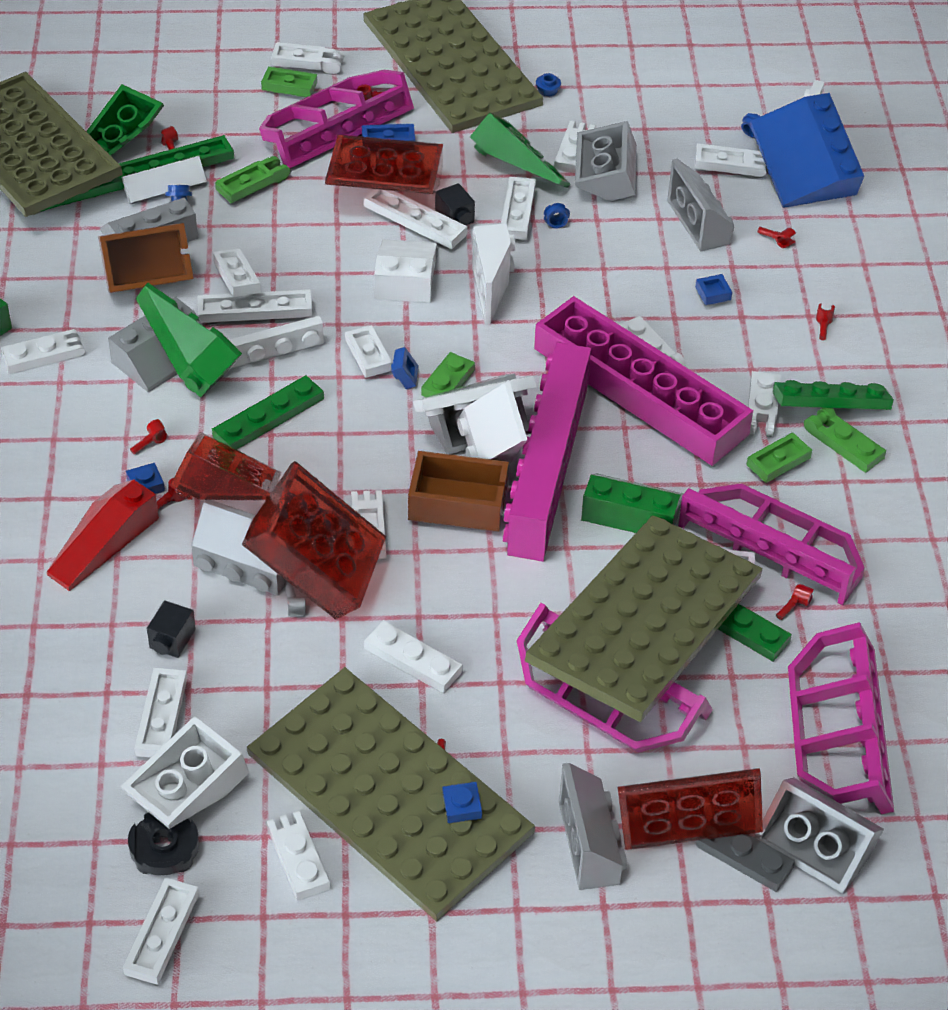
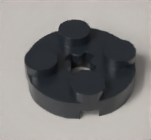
(167, 859)

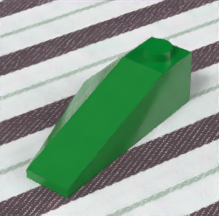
(123, 118)
(506, 143)
(195, 352)

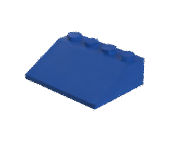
(808, 152)

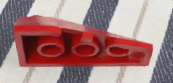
(104, 531)

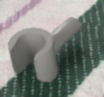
(296, 605)

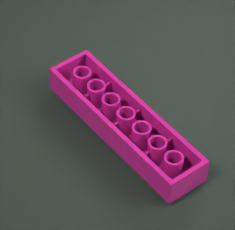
(649, 382)
(547, 452)

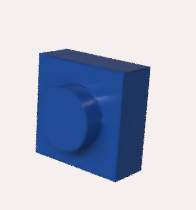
(713, 289)
(404, 368)
(148, 477)
(462, 802)

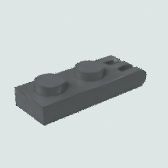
(750, 858)

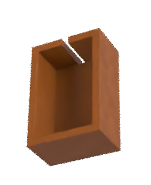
(145, 257)
(458, 491)

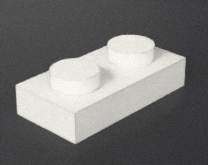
(368, 351)

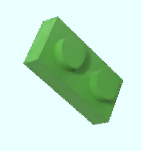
(289, 82)
(448, 375)
(779, 457)

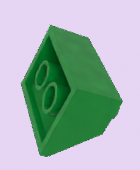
(627, 503)

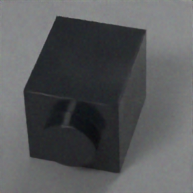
(455, 204)
(171, 629)

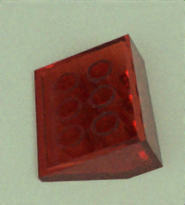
(385, 164)
(222, 473)
(316, 542)
(691, 808)

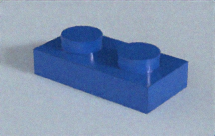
(390, 131)

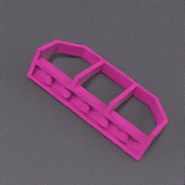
(323, 135)
(794, 555)
(690, 703)
(868, 708)

